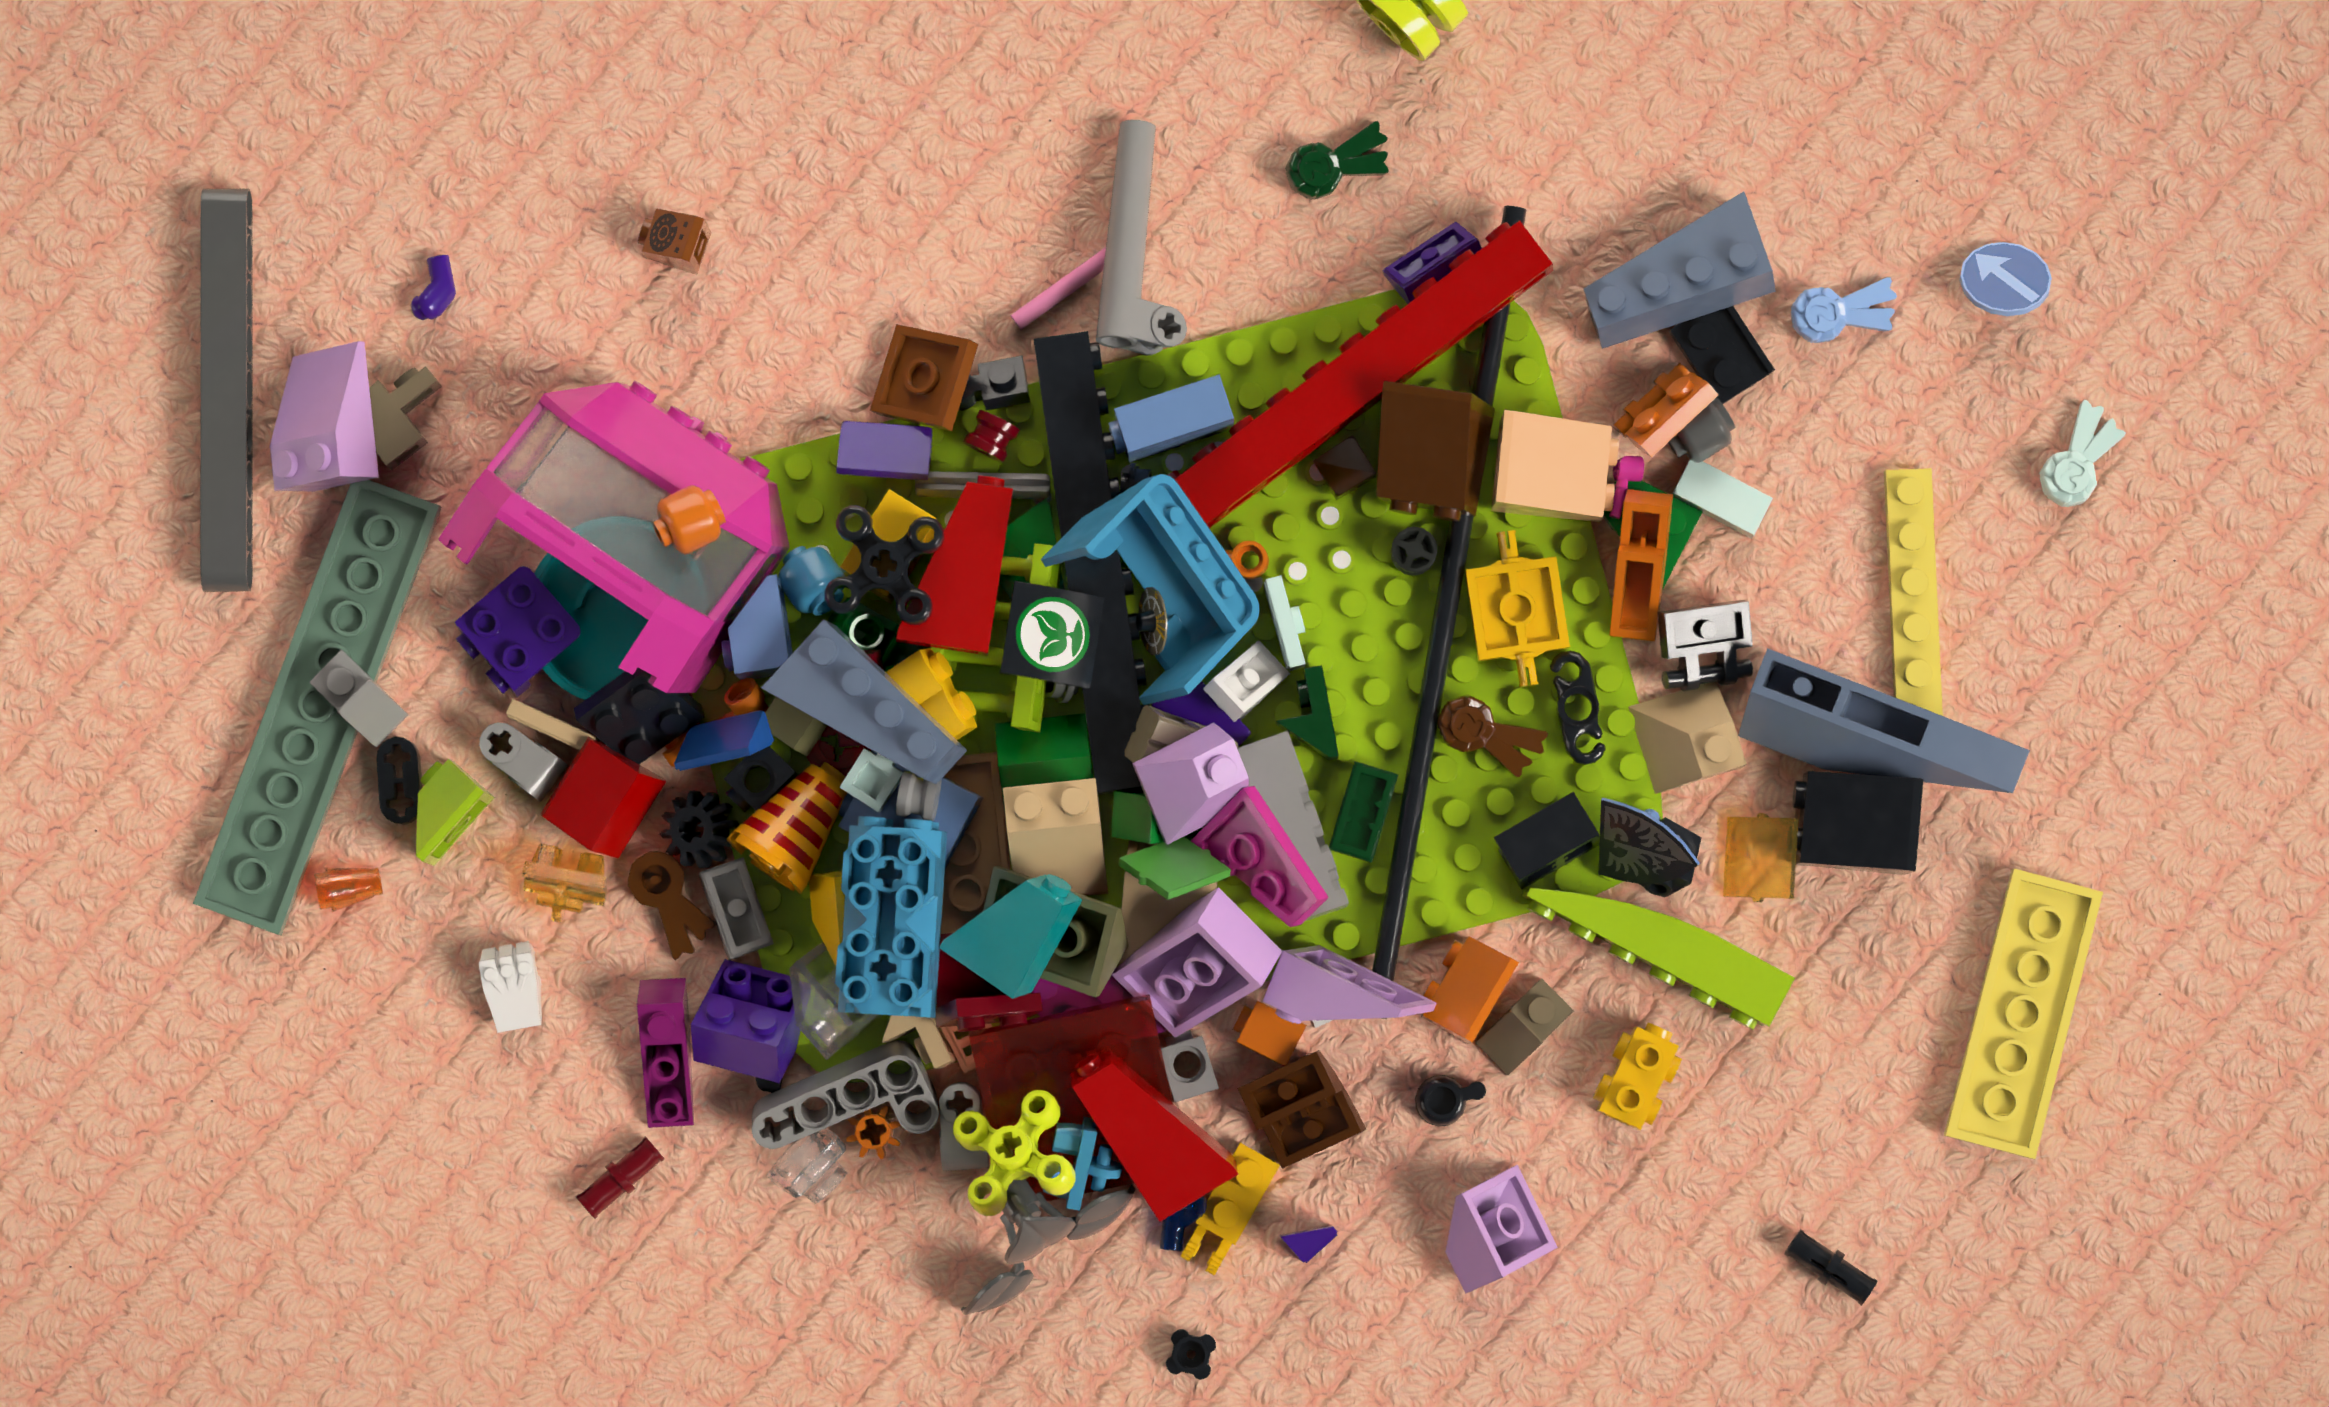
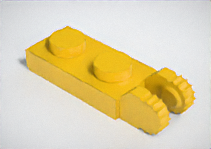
(1232, 1205)

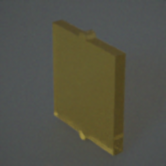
(1760, 857)

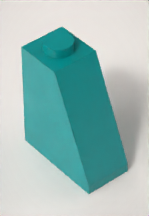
(1016, 934)

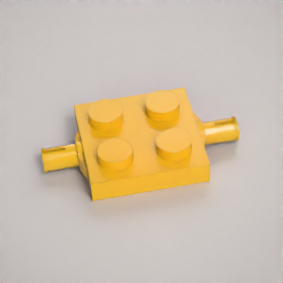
(1517, 608)

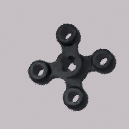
(900, 552)

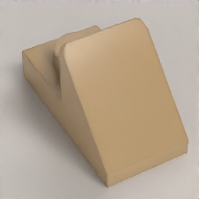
(930, 1045)

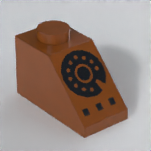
(675, 239)

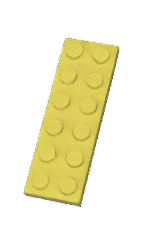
(2023, 1013)

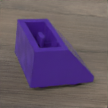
(747, 1022)

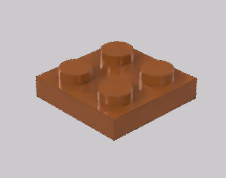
(924, 377)

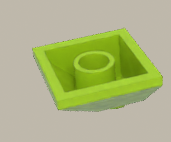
(446, 809)

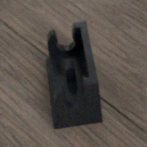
(1547, 840)

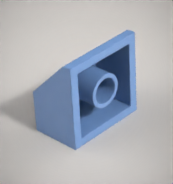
(759, 634)

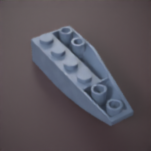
(1869, 732)

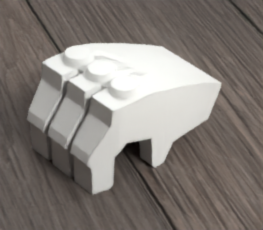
(512, 986)

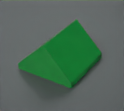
(1047, 756)

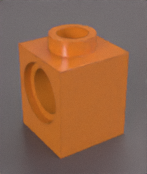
(1268, 1033)

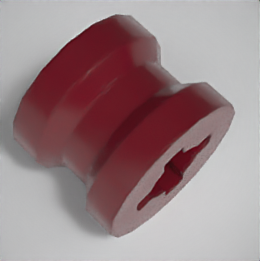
(991, 436)

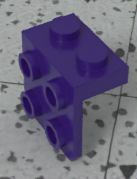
(517, 630)

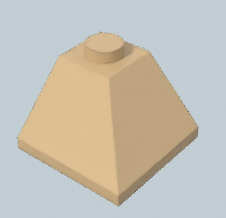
(1687, 737)

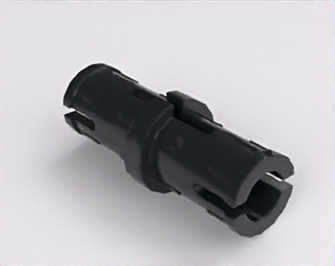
(1831, 1267)

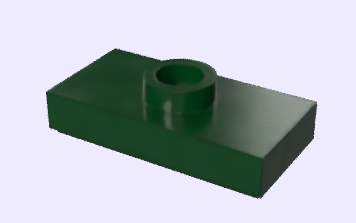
(1363, 812)

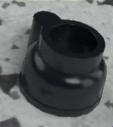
(1443, 1099)

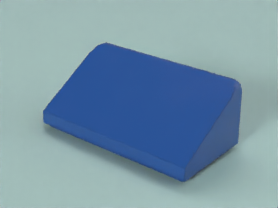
(724, 740)

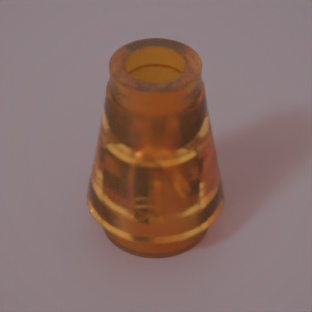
(346, 886)

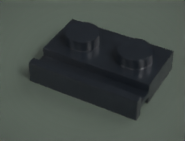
(1722, 352)

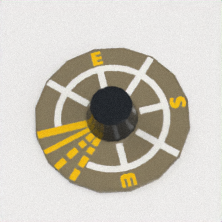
(1152, 621)

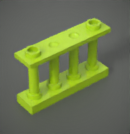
(1027, 701)

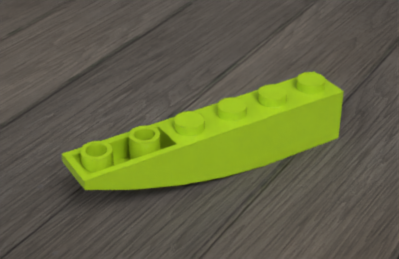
(1675, 951)

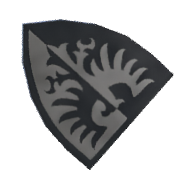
(1639, 846)

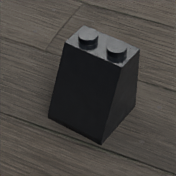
(1858, 821)

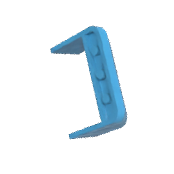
(1180, 557)

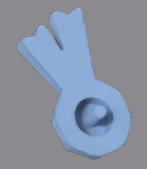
(1822, 314)

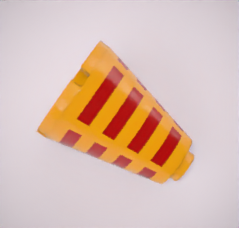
(793, 826)

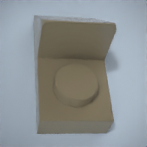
(1524, 1026)

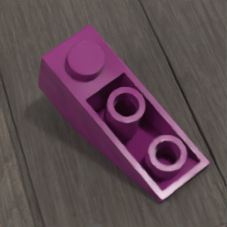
(666, 1051)

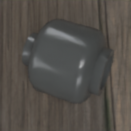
(1704, 434)

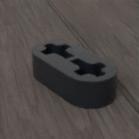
(388, 780)

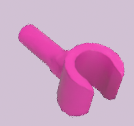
(1627, 469)

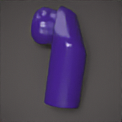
(438, 293)

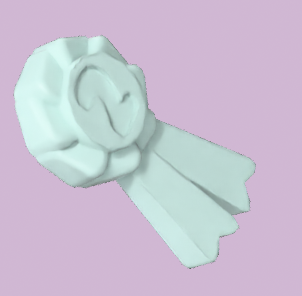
(2070, 475)

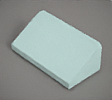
(1722, 497)

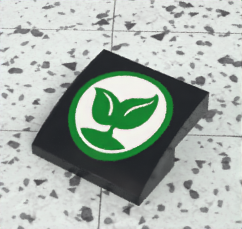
(1052, 635)

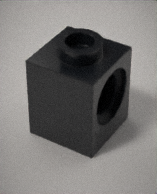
(780, 776)

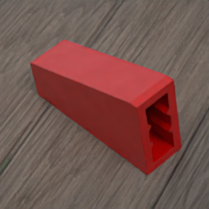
(964, 573)
(1152, 1138)

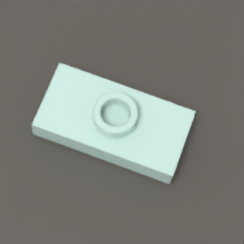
(1287, 623)

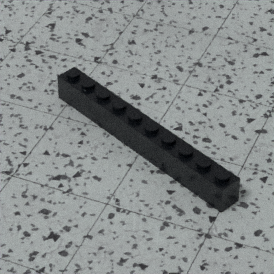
(1081, 485)

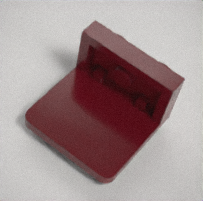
(972, 1002)

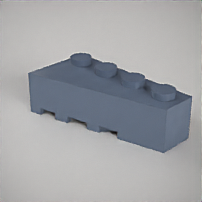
(1683, 277)
(856, 697)

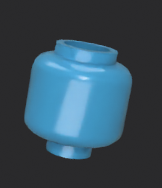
(806, 577)

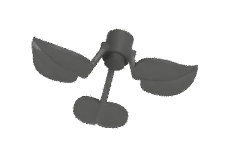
(1038, 1233)

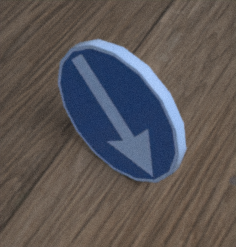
(2005, 279)

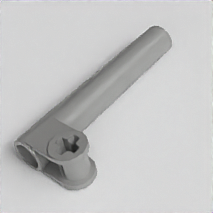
(1123, 316)

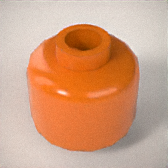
(688, 519)

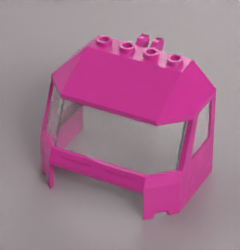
(588, 486)

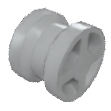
(917, 796)

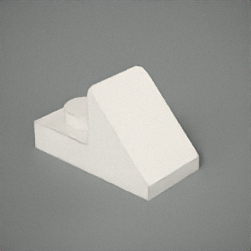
(1246, 681)

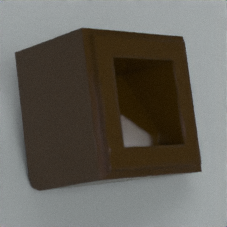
(1345, 467)

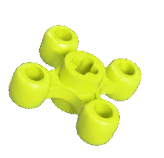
(1027, 1159)

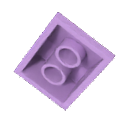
(325, 422)
(1199, 963)
(1326, 986)

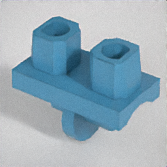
(1080, 1141)

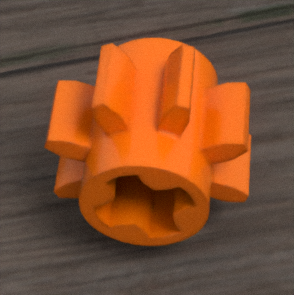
(869, 1143)

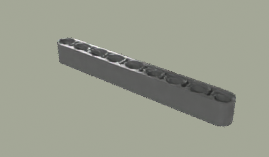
(226, 391)

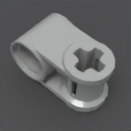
(527, 764)
(953, 1155)

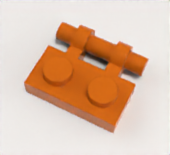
(1665, 409)

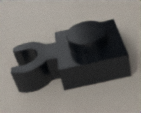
(998, 385)

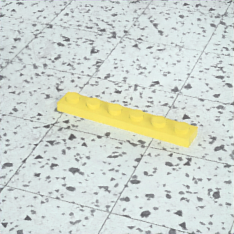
(1913, 587)

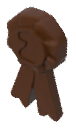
(1469, 725)
(658, 882)

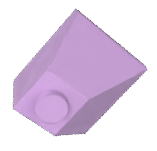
(1191, 780)
(1496, 1230)

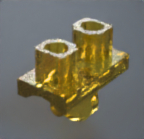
(562, 887)

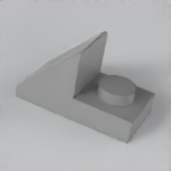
(358, 698)

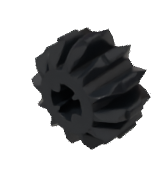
(683, 825)

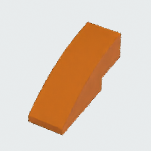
(1641, 564)

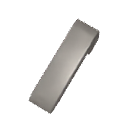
(843, 1103)

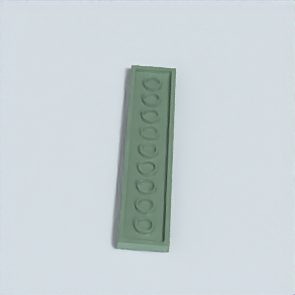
(302, 735)

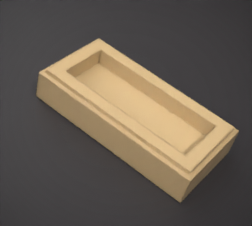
(548, 724)

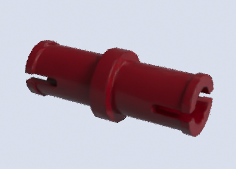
(620, 1177)

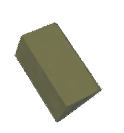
(1089, 945)

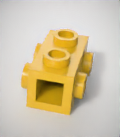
(1643, 1064)

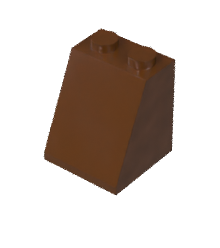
(1432, 450)

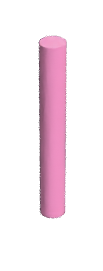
(1059, 290)

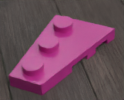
(1263, 857)

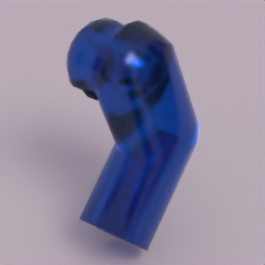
(1174, 1225)

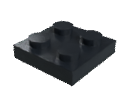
(637, 716)

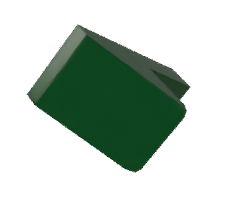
(1316, 728)

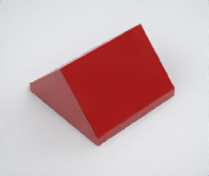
(602, 799)

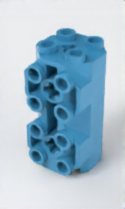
(891, 918)

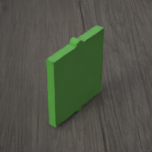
(1174, 867)

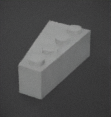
(1281, 783)

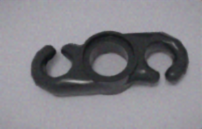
(1583, 686)

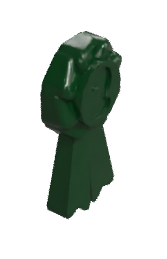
(1317, 169)

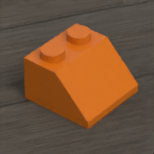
(1468, 988)

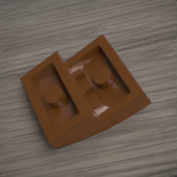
(1301, 1108)

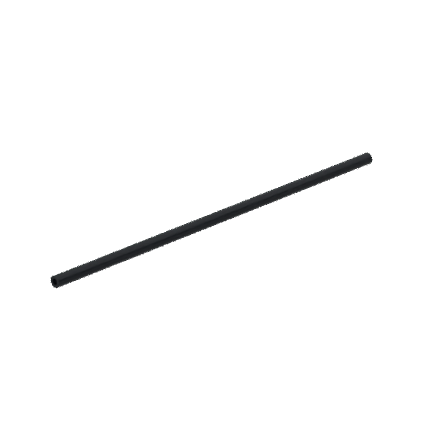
(1435, 671)

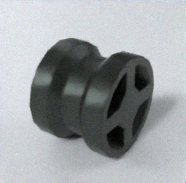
(1416, 543)

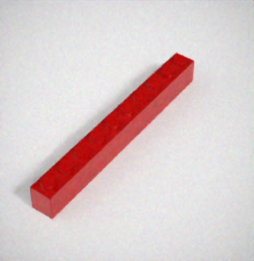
(1354, 380)

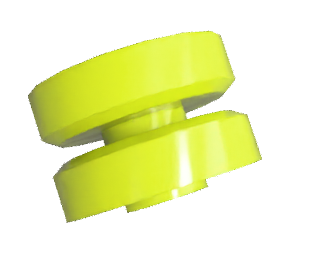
(1413, 21)

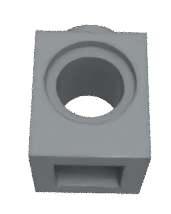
(1188, 1087)

